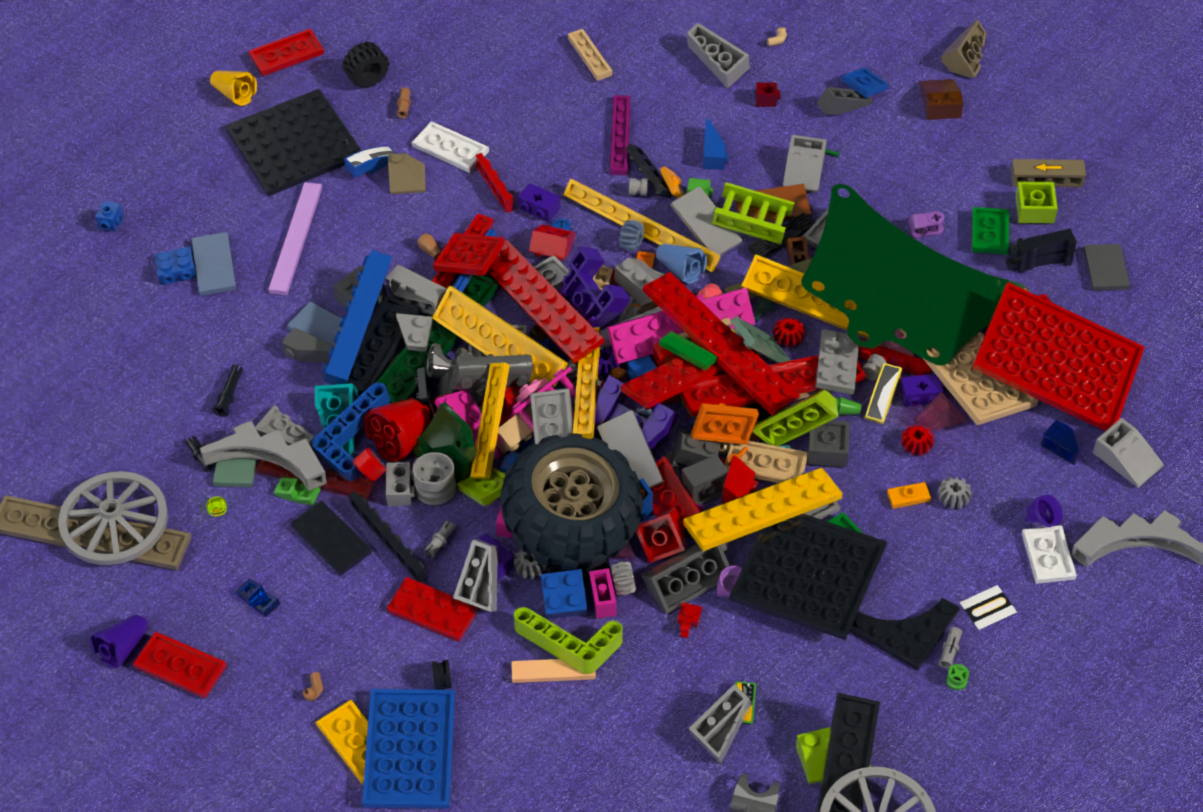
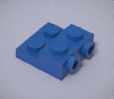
(175, 265)

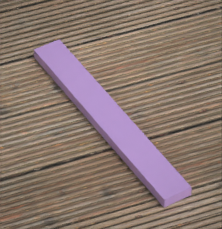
(295, 239)

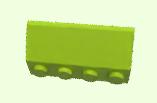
(797, 419)

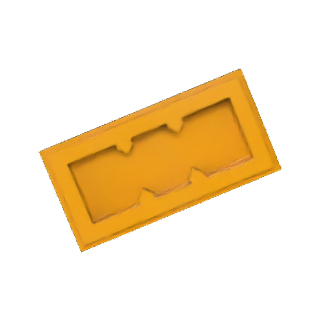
(673, 182)
(908, 495)

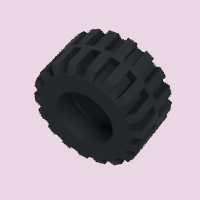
(365, 64)

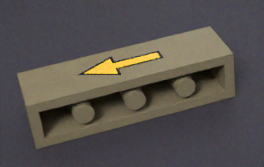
(1061, 172)

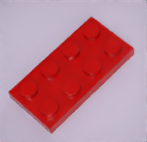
(286, 52)
(672, 493)
(432, 609)
(180, 665)

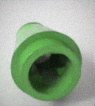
(847, 407)

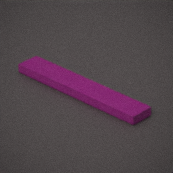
(620, 135)

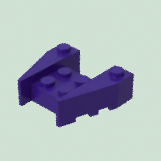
(585, 296)
(610, 406)

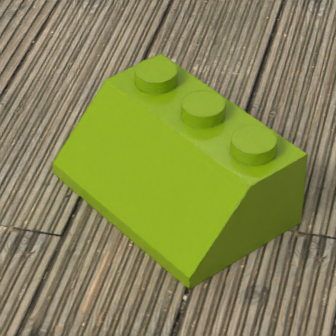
(812, 753)

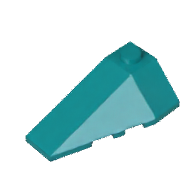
(331, 402)

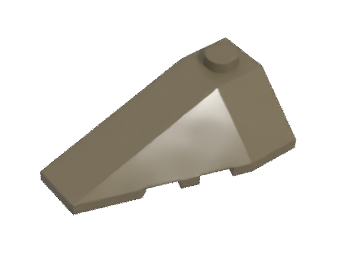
(965, 52)

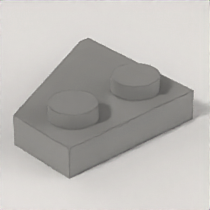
(415, 330)

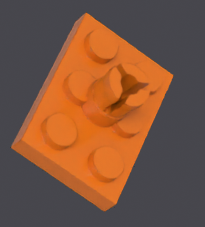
(724, 423)

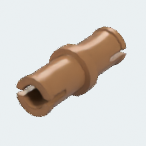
(403, 102)

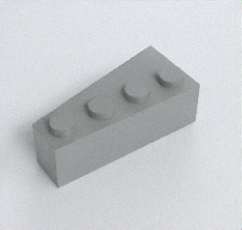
(720, 56)

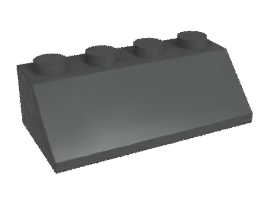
(685, 576)

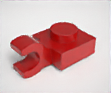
(688, 616)

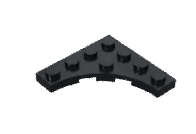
(910, 638)

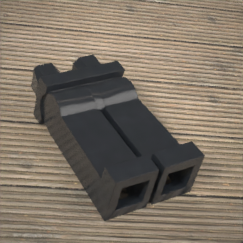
(1042, 250)

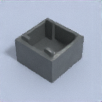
(829, 444)
(705, 479)

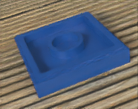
(865, 82)

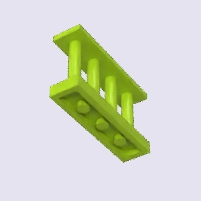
(749, 225)

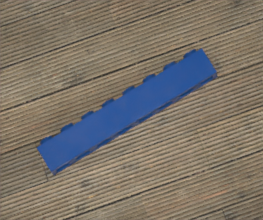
(357, 319)

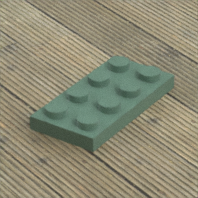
(759, 341)

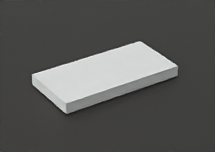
(449, 146)

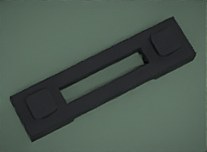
(800, 223)

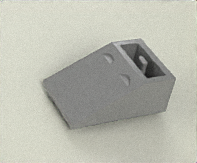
(805, 162)
(1127, 453)

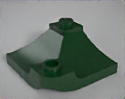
(451, 437)

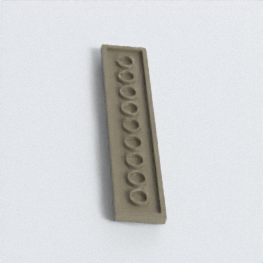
(40, 523)

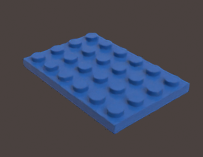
(409, 749)

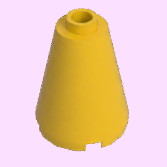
(235, 85)

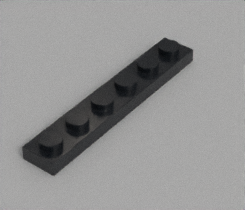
(392, 541)

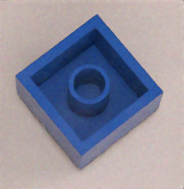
(563, 594)

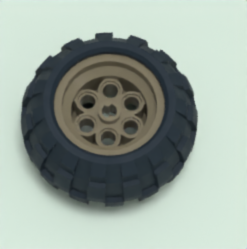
(580, 479)

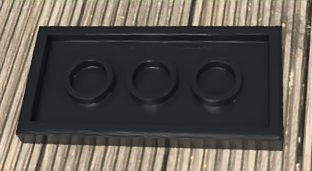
(331, 538)

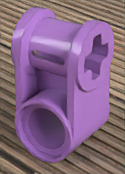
(925, 224)

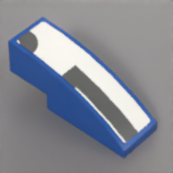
(368, 160)

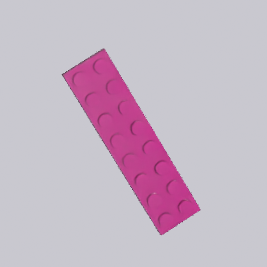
(637, 336)

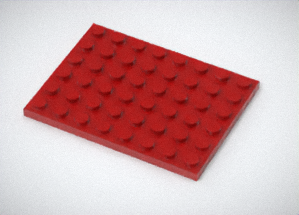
(1058, 357)

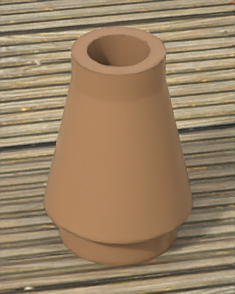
(429, 245)

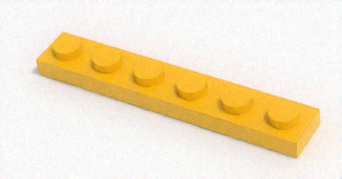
(490, 420)

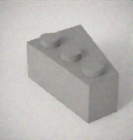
(479, 577)
(721, 722)

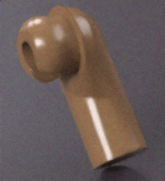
(316, 688)

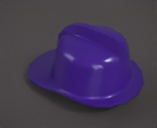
(1044, 512)

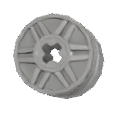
(434, 478)

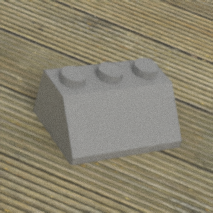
(633, 275)

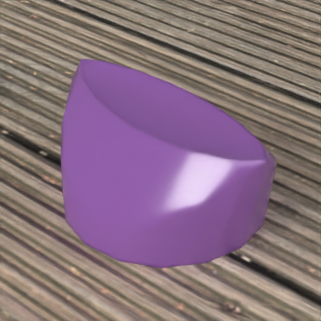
(727, 580)

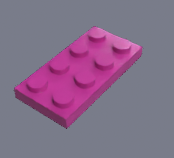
(466, 408)

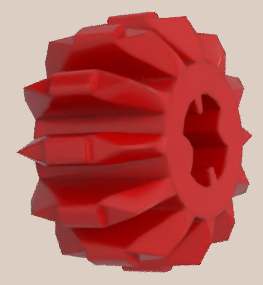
(788, 332)
(917, 439)

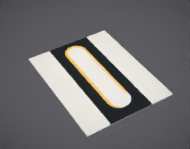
(988, 607)

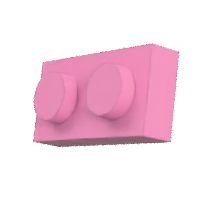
(534, 387)

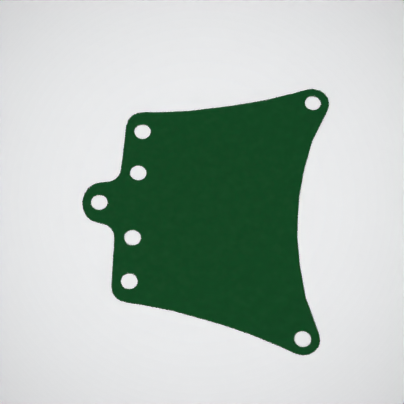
(898, 283)

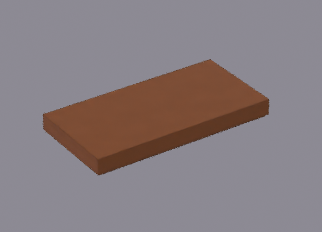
(792, 193)

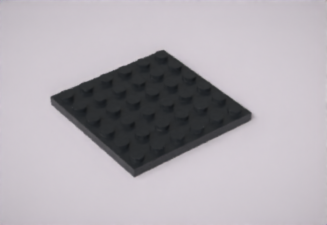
(293, 141)
(809, 573)

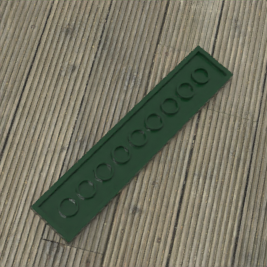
(401, 374)

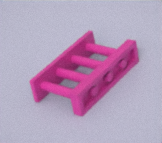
(519, 407)

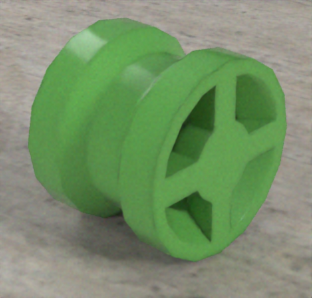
(958, 671)

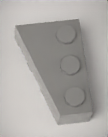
(415, 289)

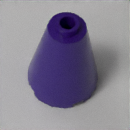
(118, 640)

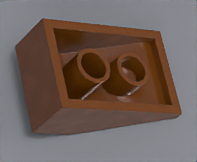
(941, 99)

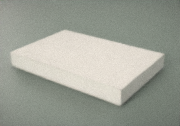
(1048, 554)

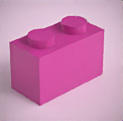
(602, 593)

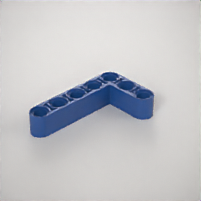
(348, 430)

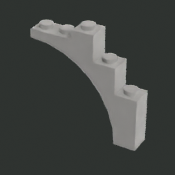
(271, 447)
(1136, 532)

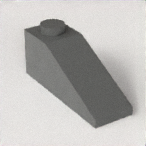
(839, 101)
(305, 347)

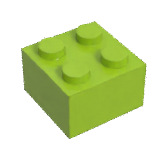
(1036, 202)

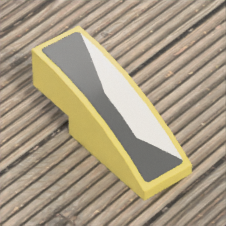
(883, 393)

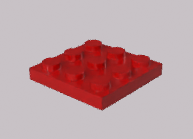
(469, 254)

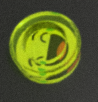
(216, 506)

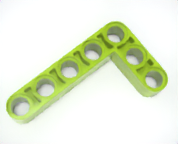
(573, 651)

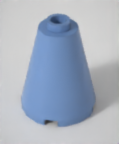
(682, 261)

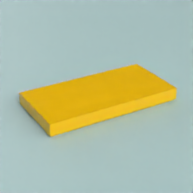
(347, 733)

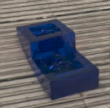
(257, 597)

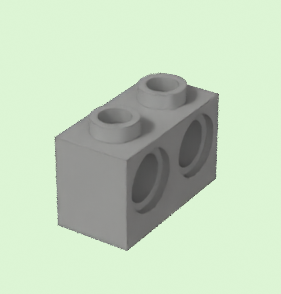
(399, 479)

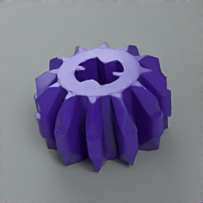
(606, 362)

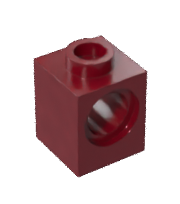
(767, 94)

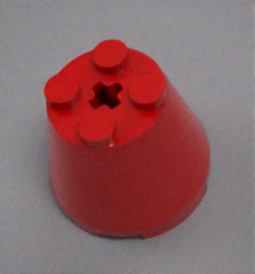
(397, 427)

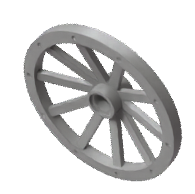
(112, 513)
(877, 772)

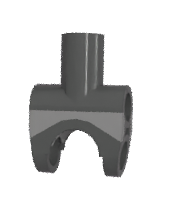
(440, 367)
(748, 801)

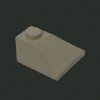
(406, 174)

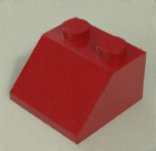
(551, 241)
(739, 481)
(662, 535)

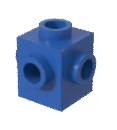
(109, 216)

